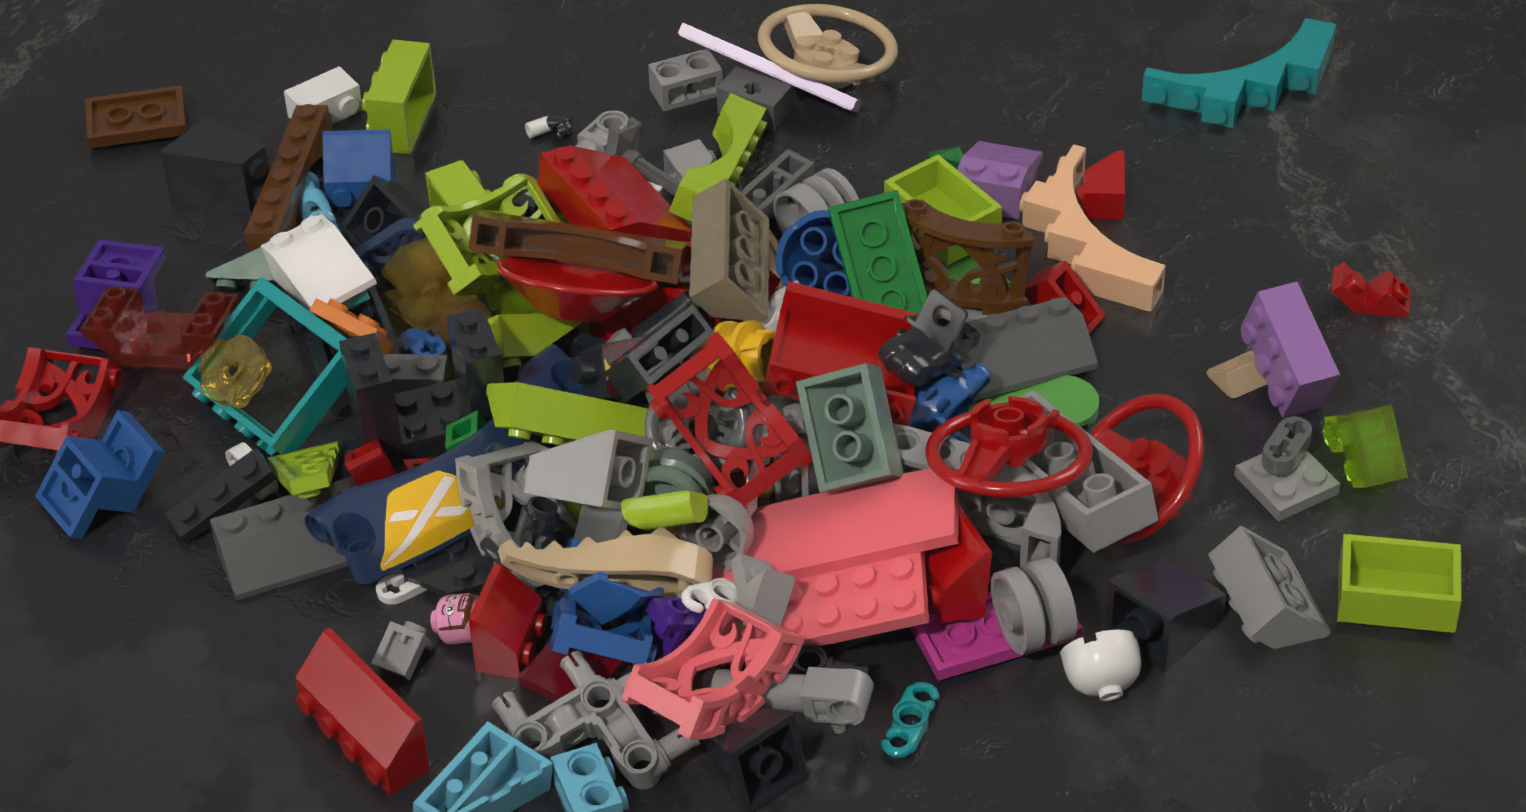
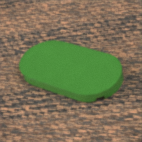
(1068, 394)

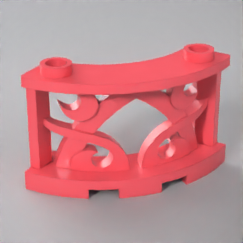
(706, 711)

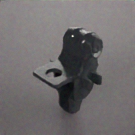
(931, 344)

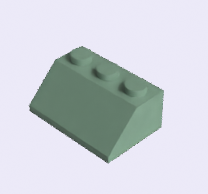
(849, 428)

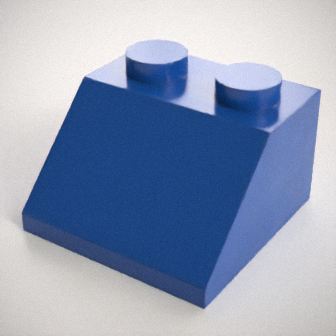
(351, 162)

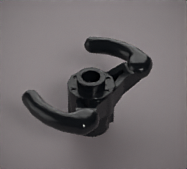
(537, 525)

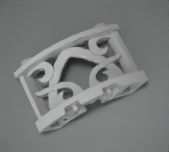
(483, 488)

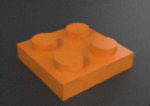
(346, 323)

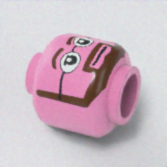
(452, 618)

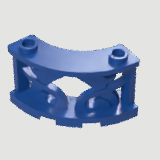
(582, 632)

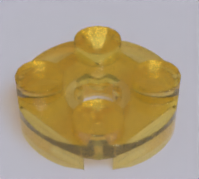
(247, 380)

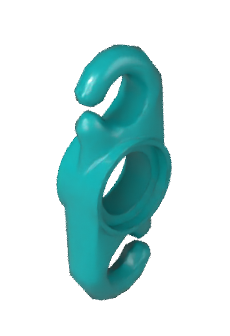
(910, 733)

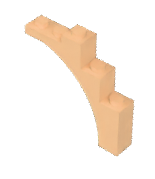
(1097, 261)

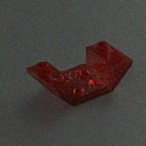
(155, 338)

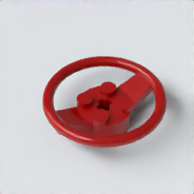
(1006, 436)
(1162, 466)

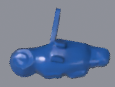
(948, 398)

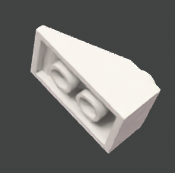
(316, 263)

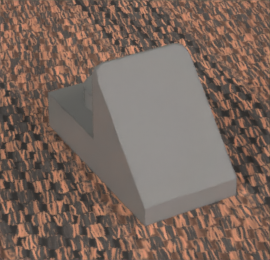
(761, 588)

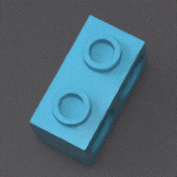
(586, 781)

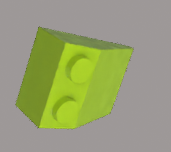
(526, 335)

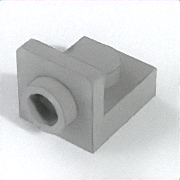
(401, 649)

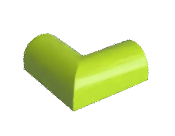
(665, 510)

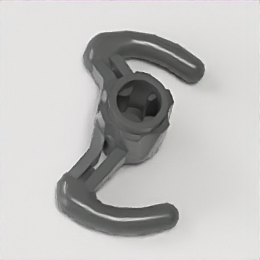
(716, 428)

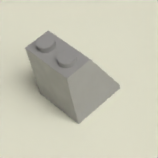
(592, 469)

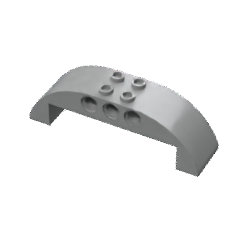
(1018, 520)

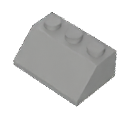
(1266, 591)

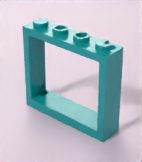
(316, 402)

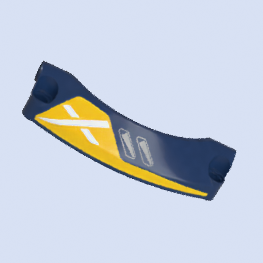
(420, 509)

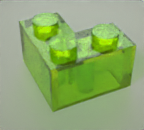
(1370, 445)

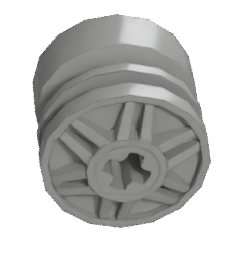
(814, 194)

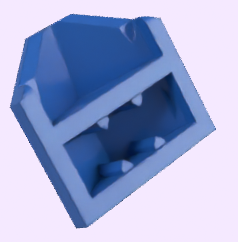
(609, 599)

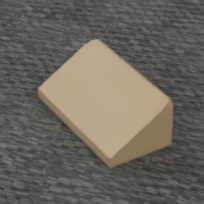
(1237, 375)

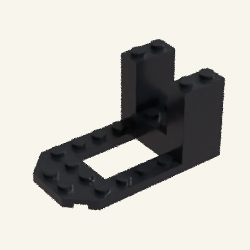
(415, 427)

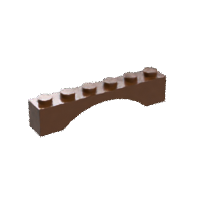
(281, 192)
(613, 250)

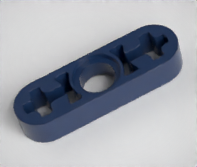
(387, 239)

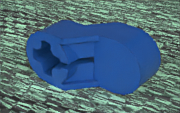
(422, 343)

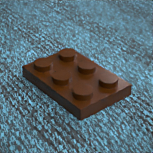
(135, 116)

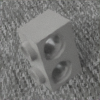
(685, 79)

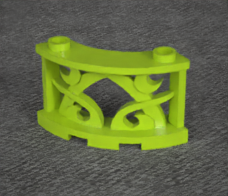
(452, 248)

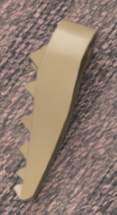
(632, 560)

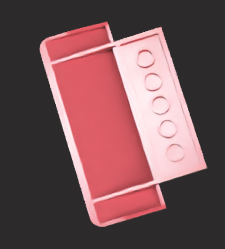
(855, 555)

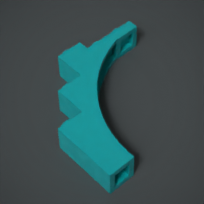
(1259, 85)

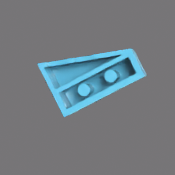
(488, 776)

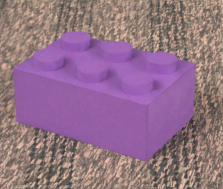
(1289, 350)

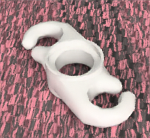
(706, 592)

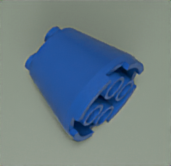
(812, 255)

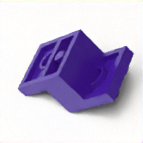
(111, 266)

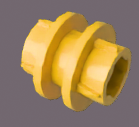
(750, 343)

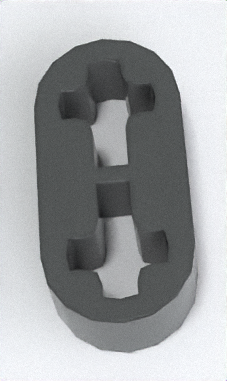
(1293, 448)

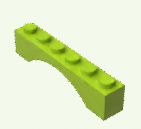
(737, 134)

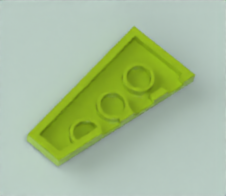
(307, 469)

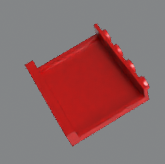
(830, 333)

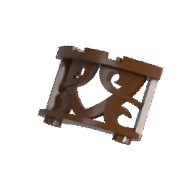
(942, 231)

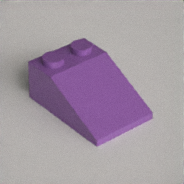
(1001, 173)

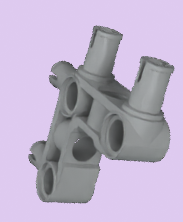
(575, 719)

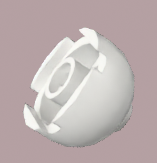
(1103, 665)

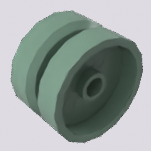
(673, 472)

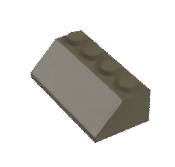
(729, 254)

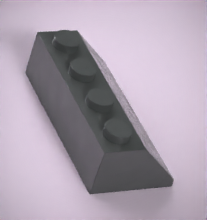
(1032, 346)
(271, 544)

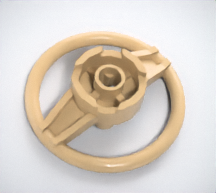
(824, 54)

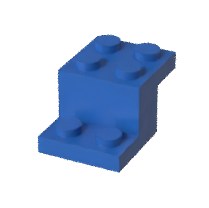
(99, 474)

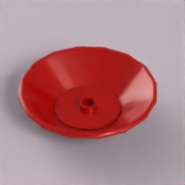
(573, 289)

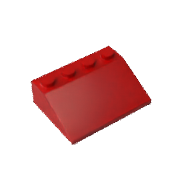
(607, 194)

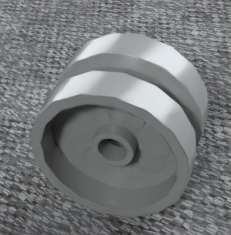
(1034, 605)

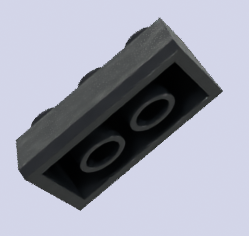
(377, 209)

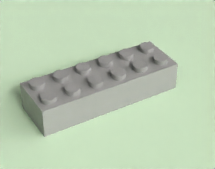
(1105, 500)

